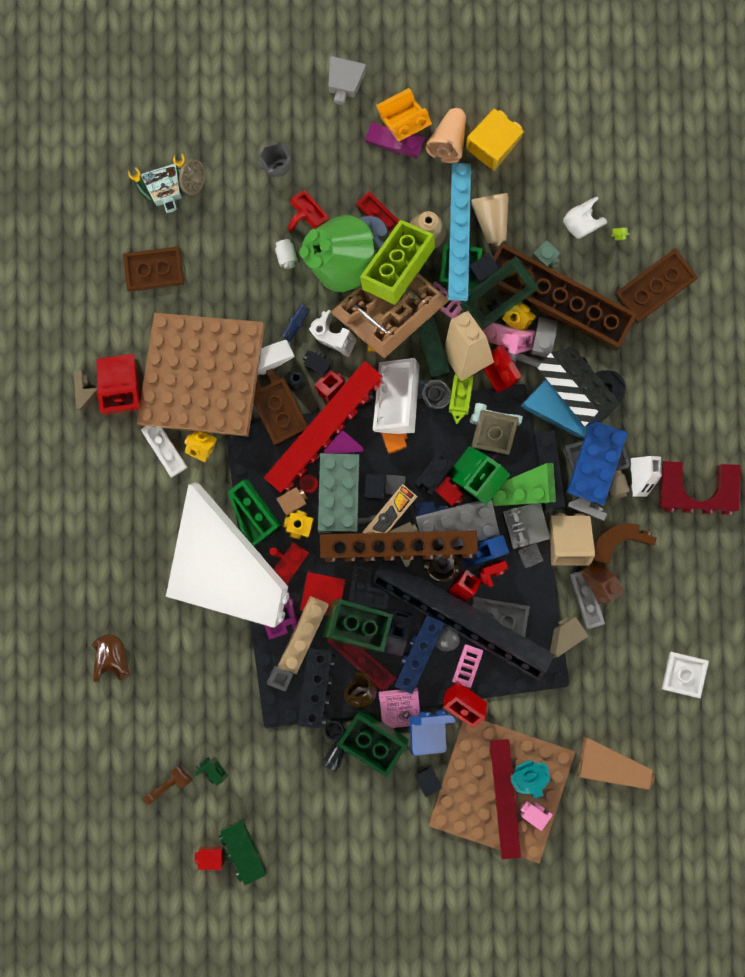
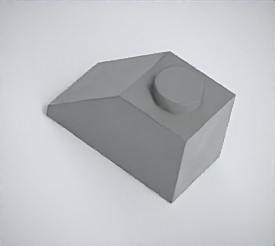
(544, 337)

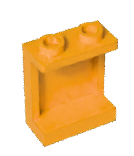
(403, 115)

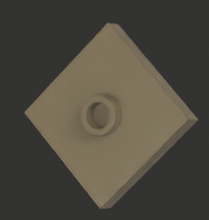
(495, 432)

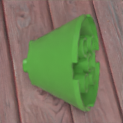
(339, 252)

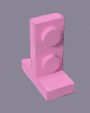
(511, 338)

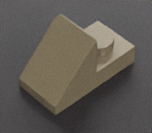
(83, 395)

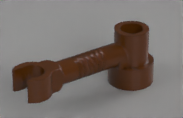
(179, 777)

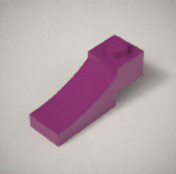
(383, 138)

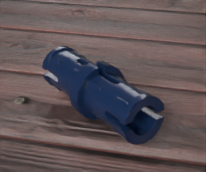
(295, 322)

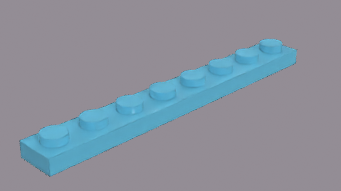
(459, 232)

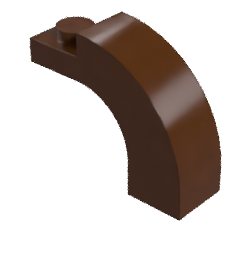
(611, 537)

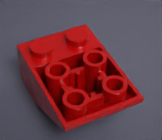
(118, 384)

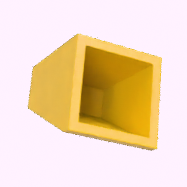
(494, 139)

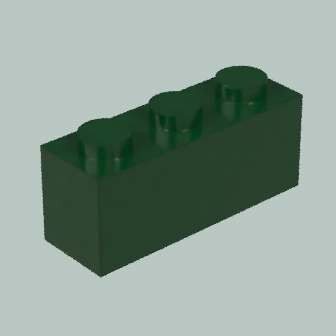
(242, 852)

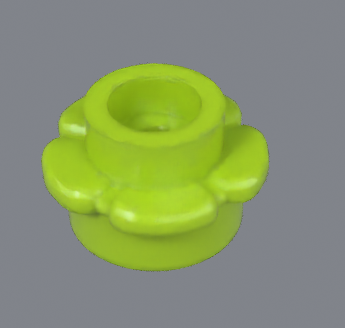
(620, 233)

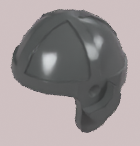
(275, 159)

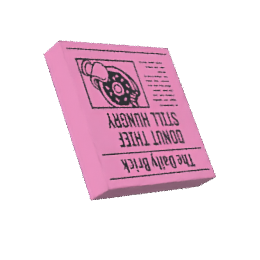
(398, 706)

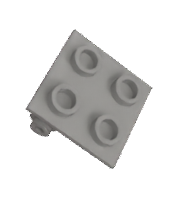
(526, 525)

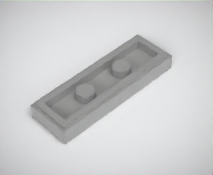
(587, 602)

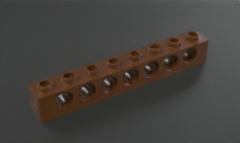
(329, 541)

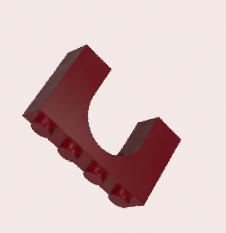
(725, 498)

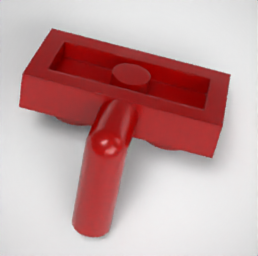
(307, 209)
(289, 562)

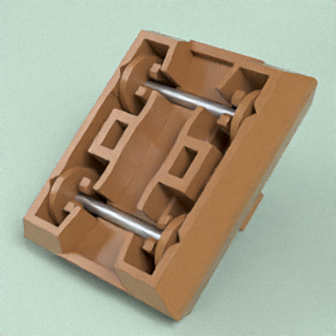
(385, 324)

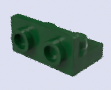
(215, 771)

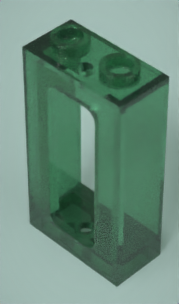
(513, 265)

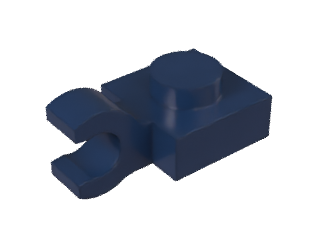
(427, 507)

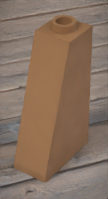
(607, 765)

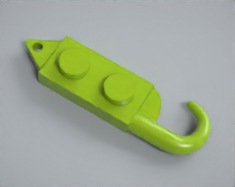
(460, 397)

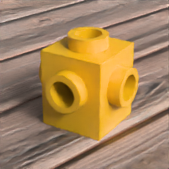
(519, 317)
(200, 445)
(305, 528)

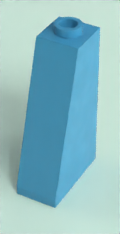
(550, 406)

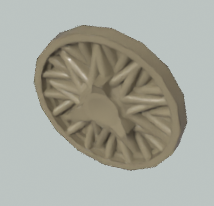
(192, 177)

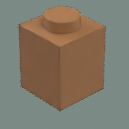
(292, 501)

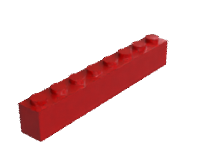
(323, 428)

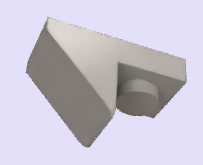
(582, 506)

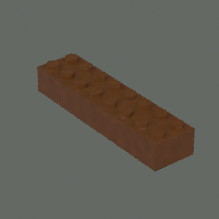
(567, 300)

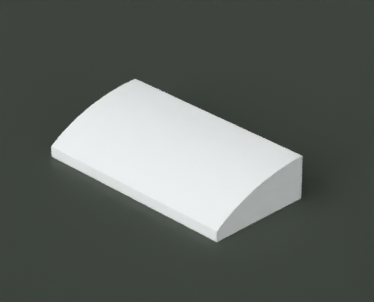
(397, 397)

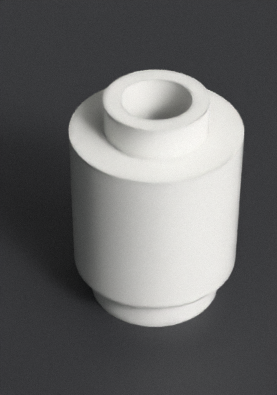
(286, 254)

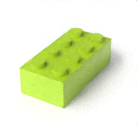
(397, 262)

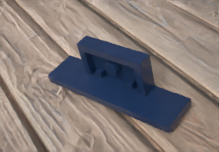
(417, 658)

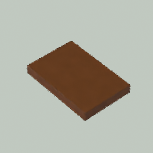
(153, 269)

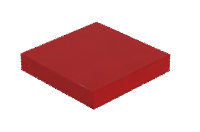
(322, 588)

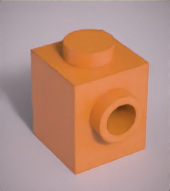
(394, 442)

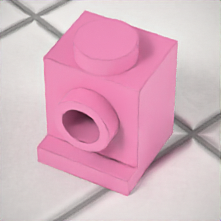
(535, 815)

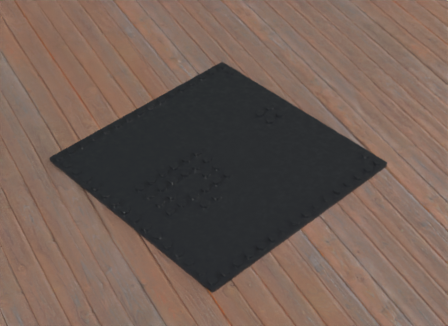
(434, 432)

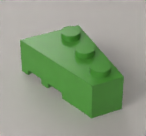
(528, 488)

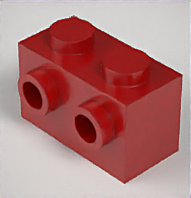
(465, 704)

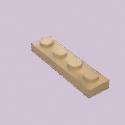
(303, 635)

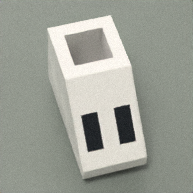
(645, 474)

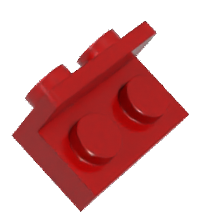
(503, 371)
(495, 569)

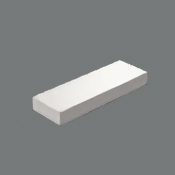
(164, 450)

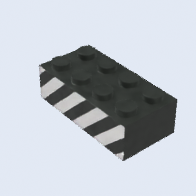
(578, 385)

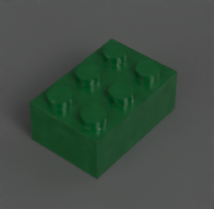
(358, 625)
(373, 742)

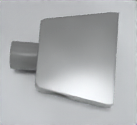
(345, 78)

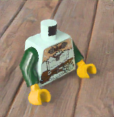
(161, 185)

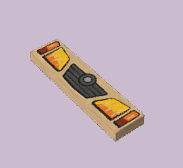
(389, 513)

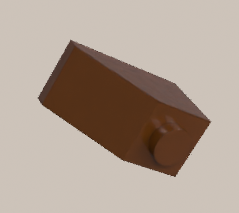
(602, 583)

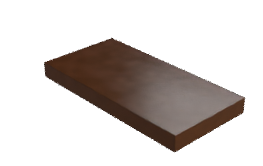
(656, 285)

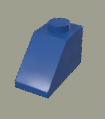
(488, 550)

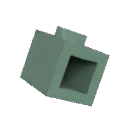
(546, 255)

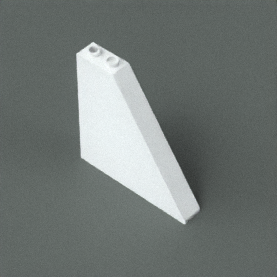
(220, 567)

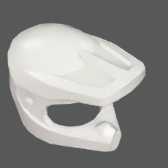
(579, 219)

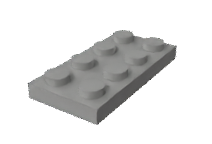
(461, 518)

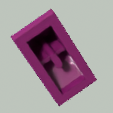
(343, 445)

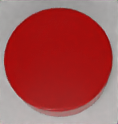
(308, 484)

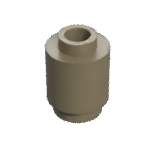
(619, 485)

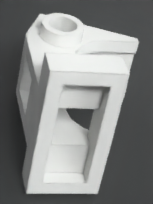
(341, 341)

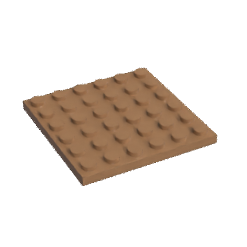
(201, 374)
(468, 796)

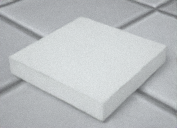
(685, 675)

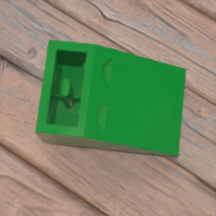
(478, 475)

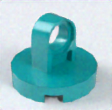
(531, 778)

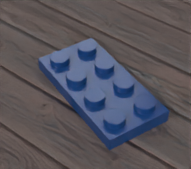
(597, 463)

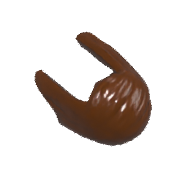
(110, 657)

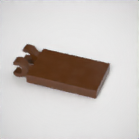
(278, 409)

